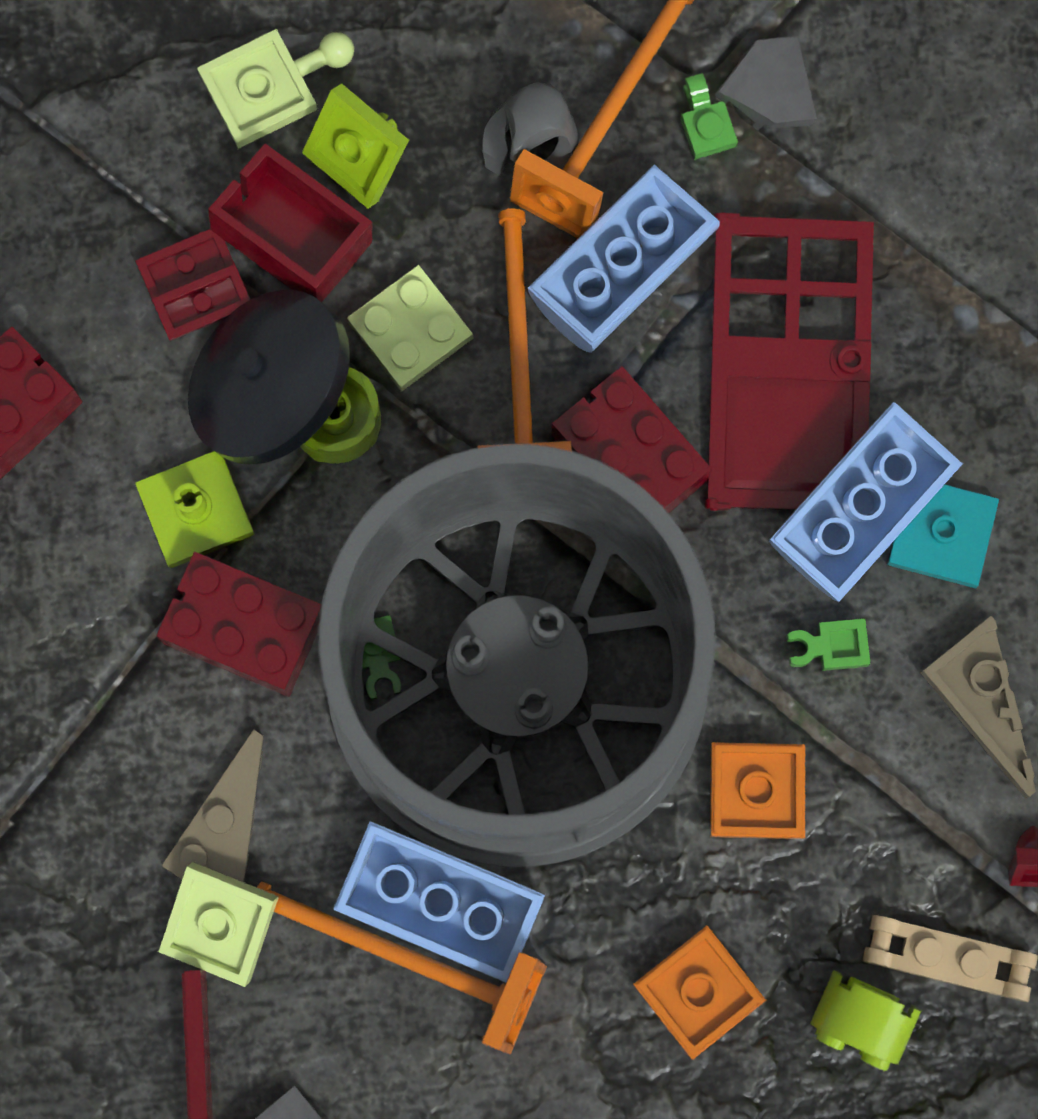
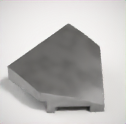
(771, 85)

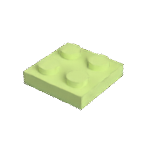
(410, 328)
(218, 924)

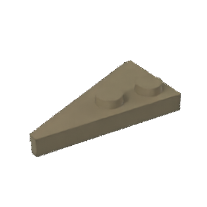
(977, 690)
(225, 821)

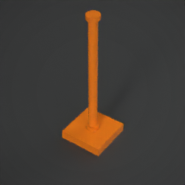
(558, 193)
(512, 221)
(509, 1001)

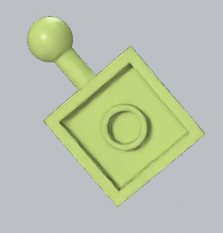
(262, 86)

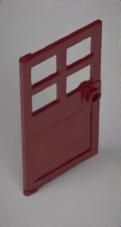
(787, 403)

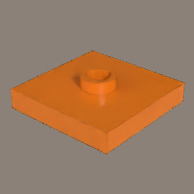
(757, 790)
(699, 992)

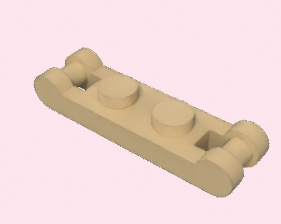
(950, 958)

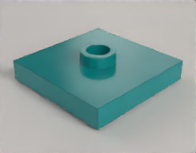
(948, 537)

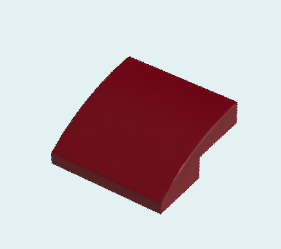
(193, 283)

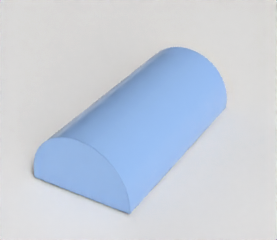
(621, 259)
(864, 502)
(439, 901)

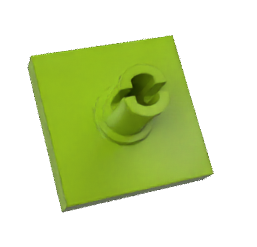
(355, 145)
(194, 508)

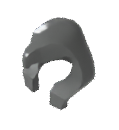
(533, 117)

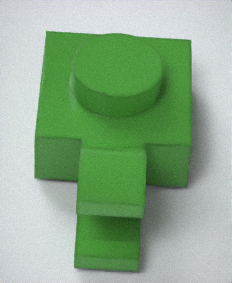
(706, 125)

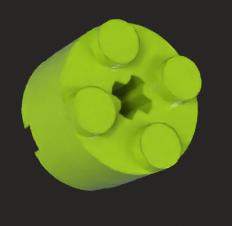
(356, 428)
(865, 1020)

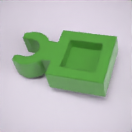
(838, 645)
(377, 661)

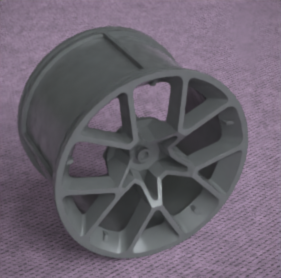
(517, 658)

